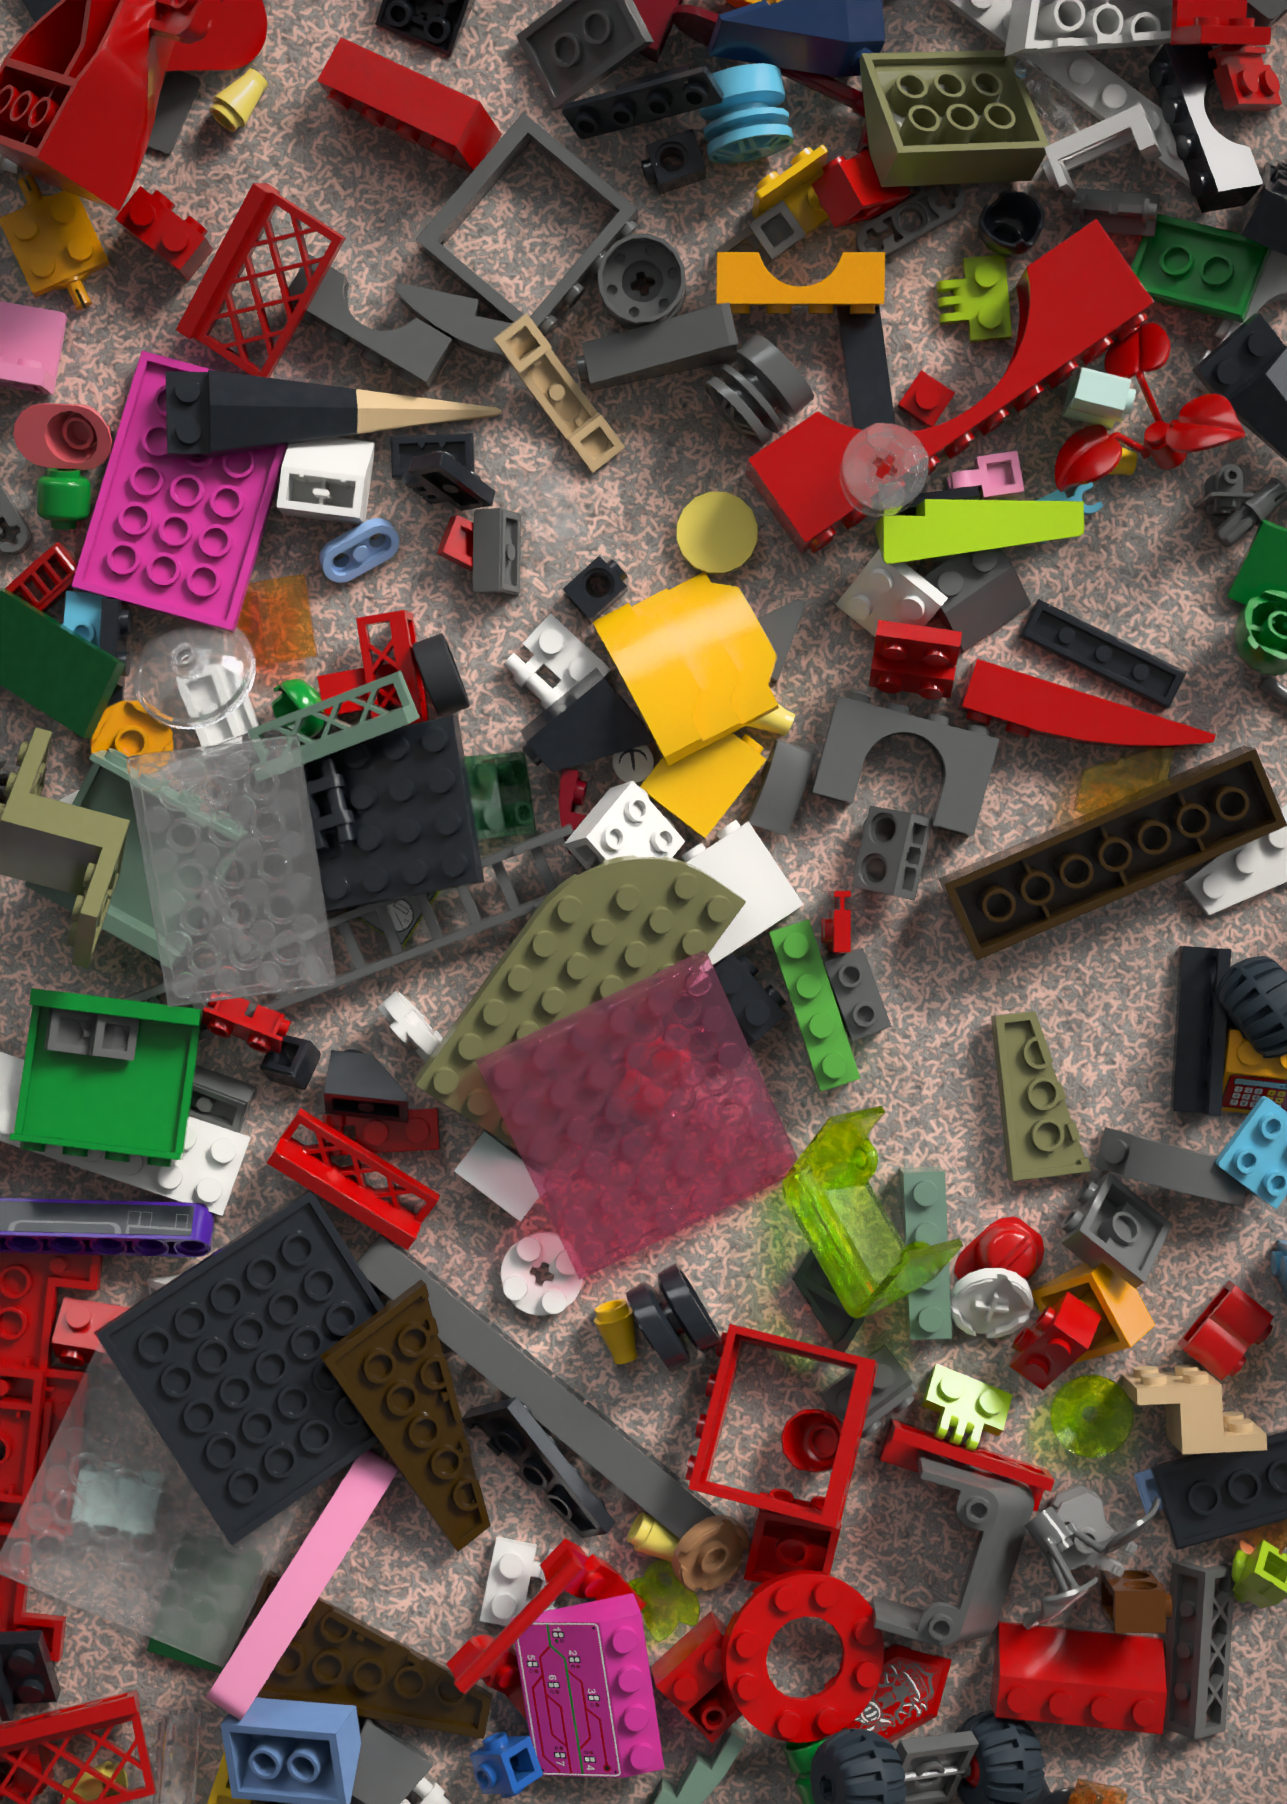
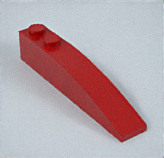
(1064, 713)

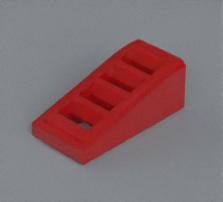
(59, 553)

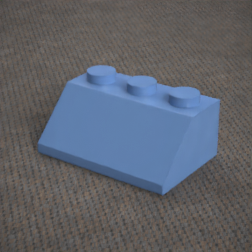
(293, 1752)

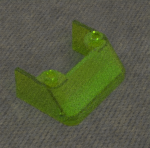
(848, 1224)

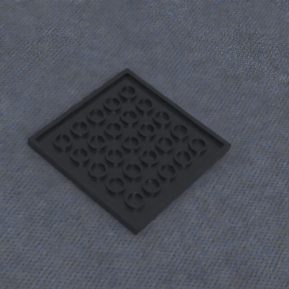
(236, 1368)

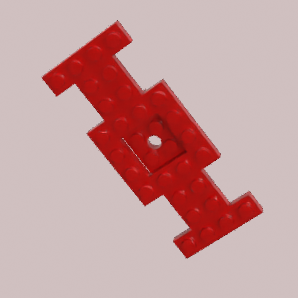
(27, 1387)

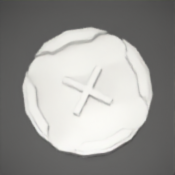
(991, 1302)

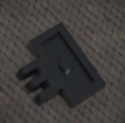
(443, 479)

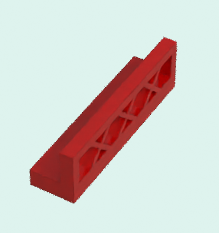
(403, 637)
(349, 1191)
(905, 1439)

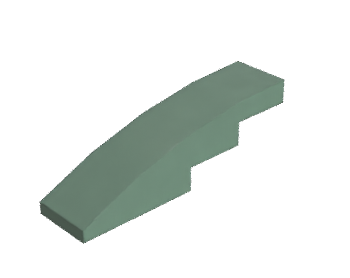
(702, 1772)

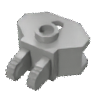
(1087, 1513)

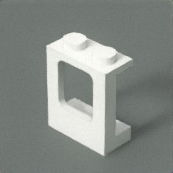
(1097, 141)

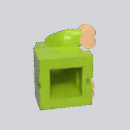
(1259, 1574)

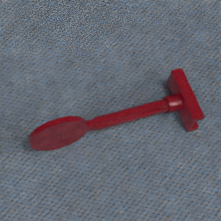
(699, 26)

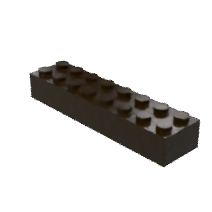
(1113, 851)

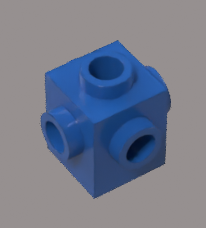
(505, 1764)

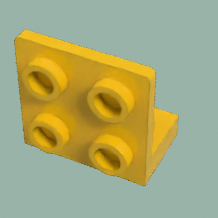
(795, 189)

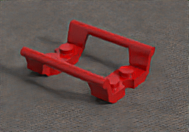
(496, 1660)

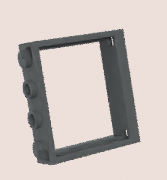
(477, 186)

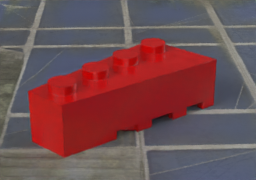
(409, 104)

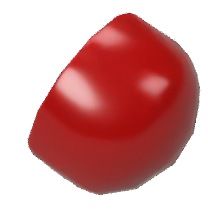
(811, 1440)

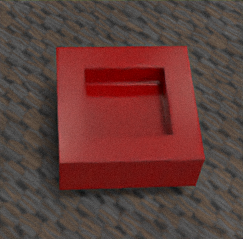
(926, 399)
(458, 542)

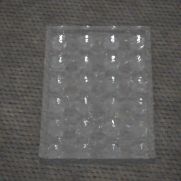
(232, 870)

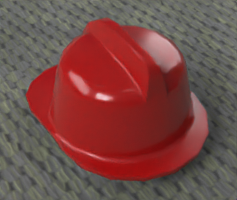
(1004, 1245)

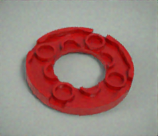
(754, 1627)

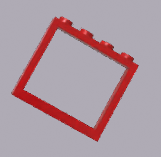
(719, 1390)

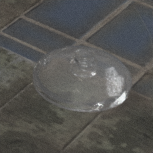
(202, 687)

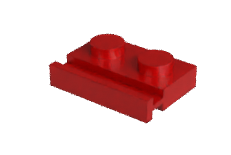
(1244, 79)
(837, 927)

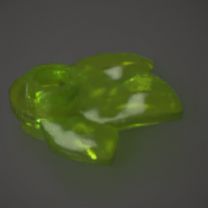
(665, 1603)

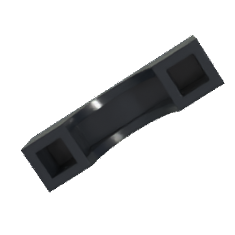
(1218, 170)

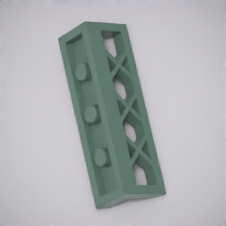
(349, 734)

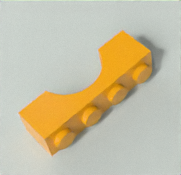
(854, 282)

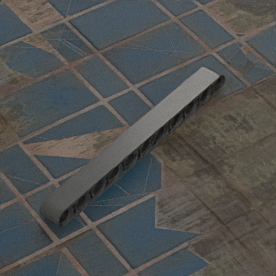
(548, 1398)

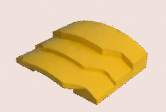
(692, 663)

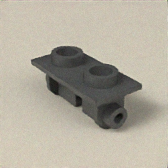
(1116, 211)
(1223, 492)

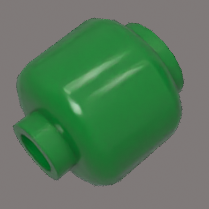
(63, 497)

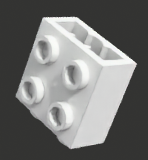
(623, 826)

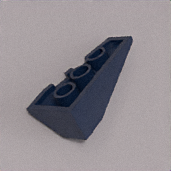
(802, 34)

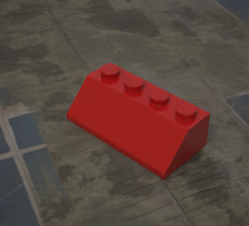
(1079, 1678)

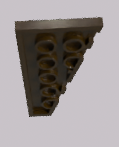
(408, 1400)
(354, 1664)

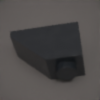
(363, 1088)

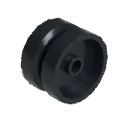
(668, 1320)

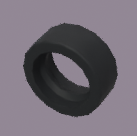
(440, 675)

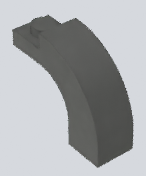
(1167, 1166)

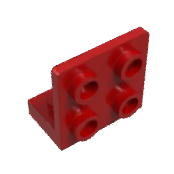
(1215, 24)

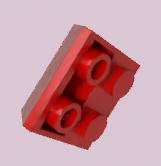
(693, 1678)

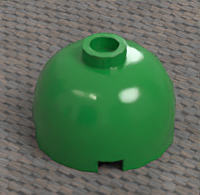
(1262, 633)

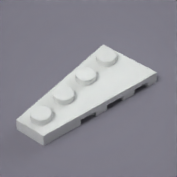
(1241, 872)

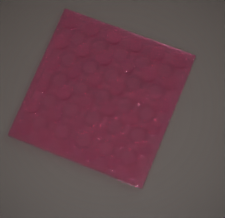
(639, 1114)

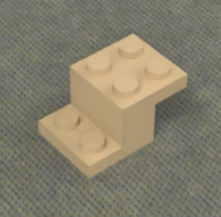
(1194, 1410)

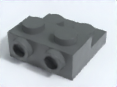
(1115, 1229)

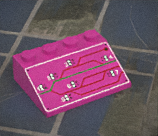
(590, 1690)

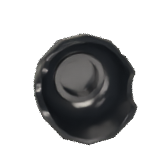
(1011, 223)

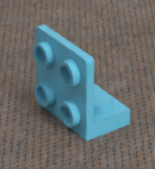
(1259, 1153)

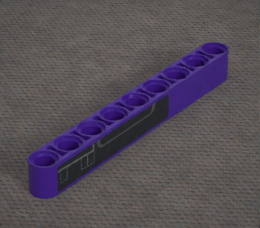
(105, 1227)

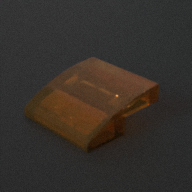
(278, 620)

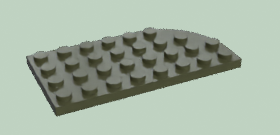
(574, 950)

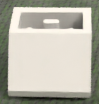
(327, 480)

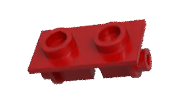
(259, 1031)

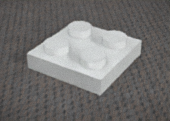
(891, 595)

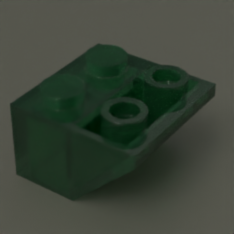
(500, 795)

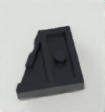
(825, 1303)

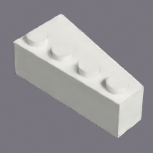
(1086, 25)

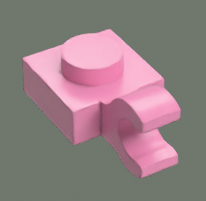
(993, 474)

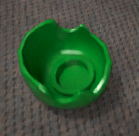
(295, 696)

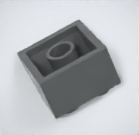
(980, 593)

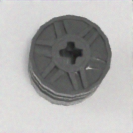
(646, 258)
(765, 385)

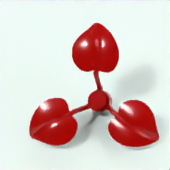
(1201, 424)

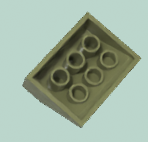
(949, 118)

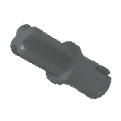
(1251, 513)

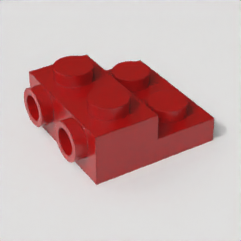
(914, 659)
(789, 1543)

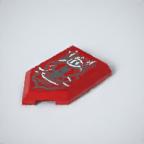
(906, 1693)

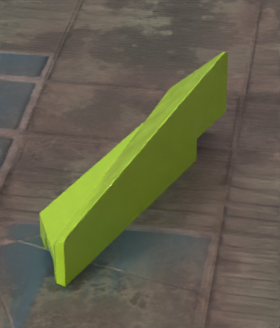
(968, 526)

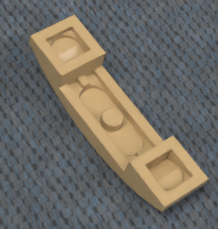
(558, 393)

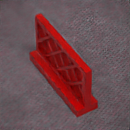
(235, 256)
(73, 1721)

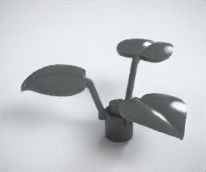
(1054, 1540)

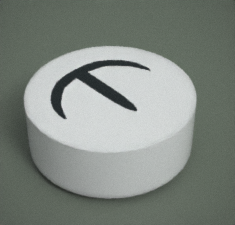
(633, 764)

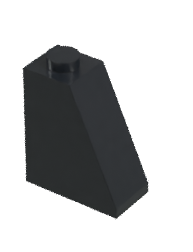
(584, 726)

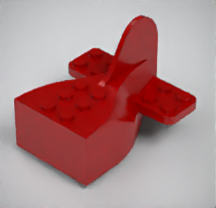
(90, 78)

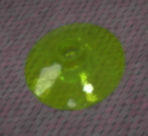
(1103, 1433)

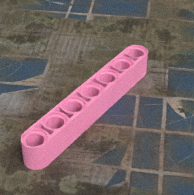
(302, 1584)

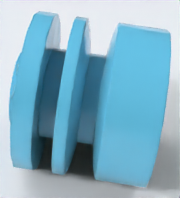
(747, 120)

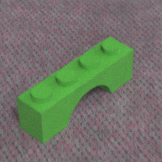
(814, 1005)

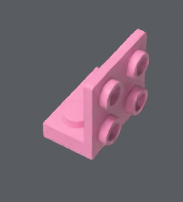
(30, 347)

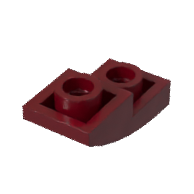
(571, 793)

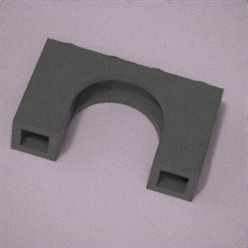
(962, 755)

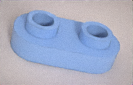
(359, 550)

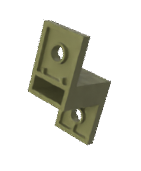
(60, 845)

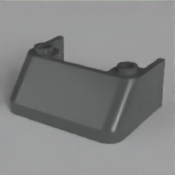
(1000, 1511)

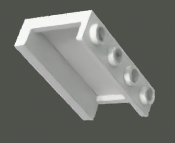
(750, 871)

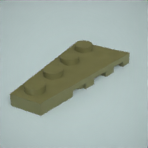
(1035, 1118)

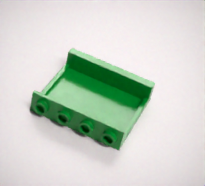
(110, 1101)

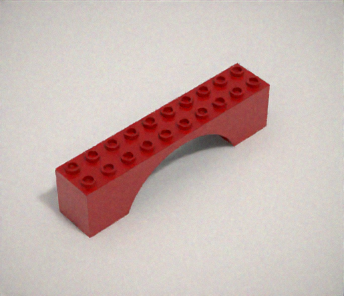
(1067, 313)

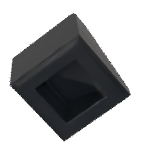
(293, 1064)

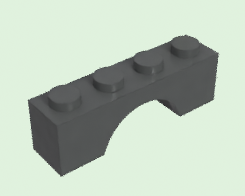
(413, 349)

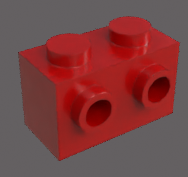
(852, 191)
(164, 233)
(1054, 1340)

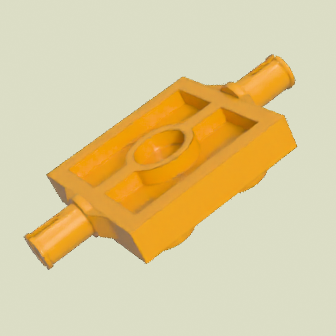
(54, 242)

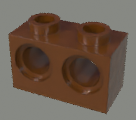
(1135, 1602)

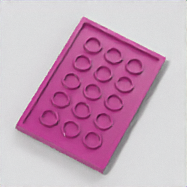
(175, 529)

